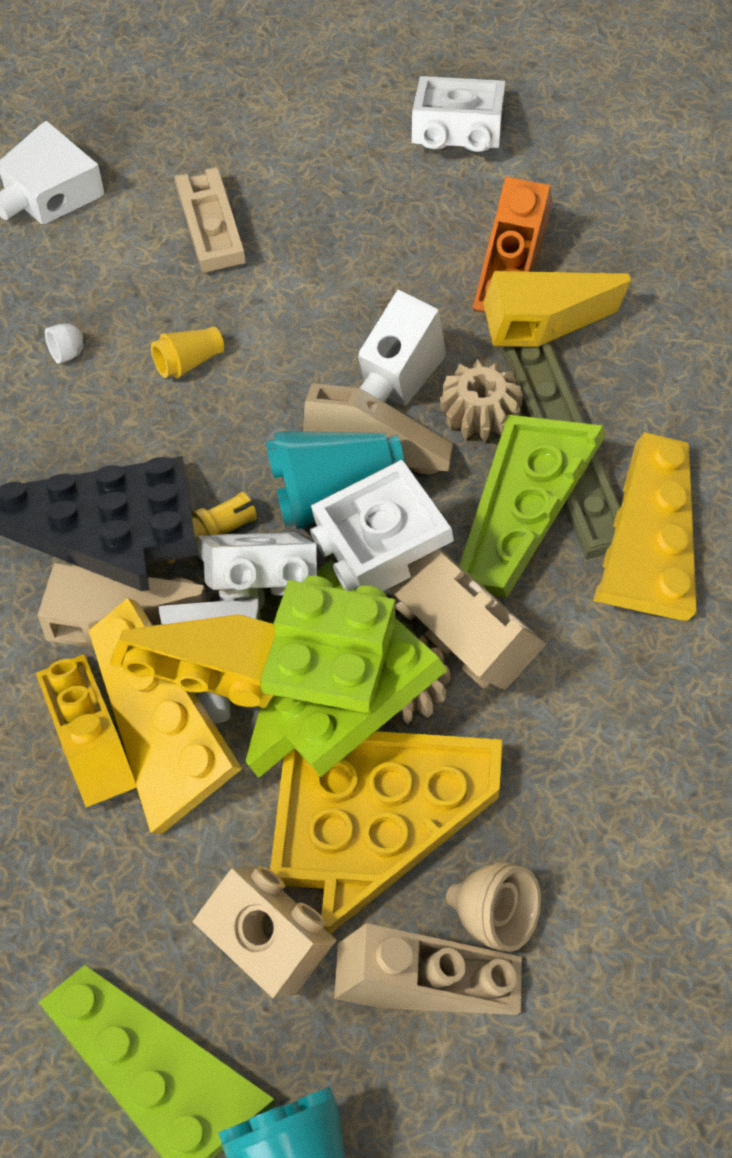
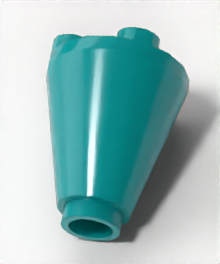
(324, 464)
(290, 1131)

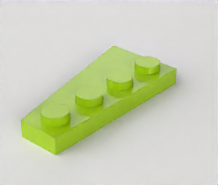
(523, 494)
(153, 1071)

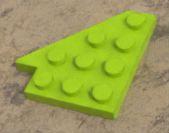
(330, 733)

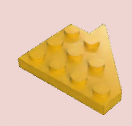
(377, 813)

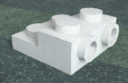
(458, 113)
(379, 528)
(255, 561)

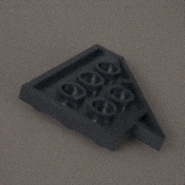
(105, 518)

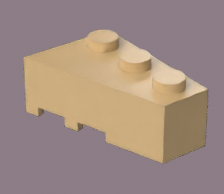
(466, 620)

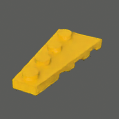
(652, 543)
(164, 730)

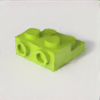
(329, 644)

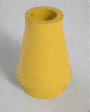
(184, 350)

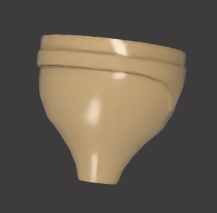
(498, 905)

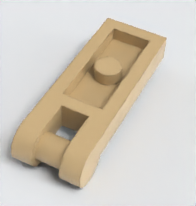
(210, 220)

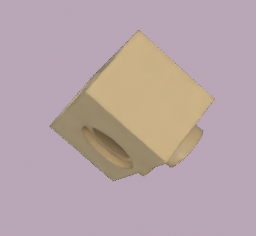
(234, 924)

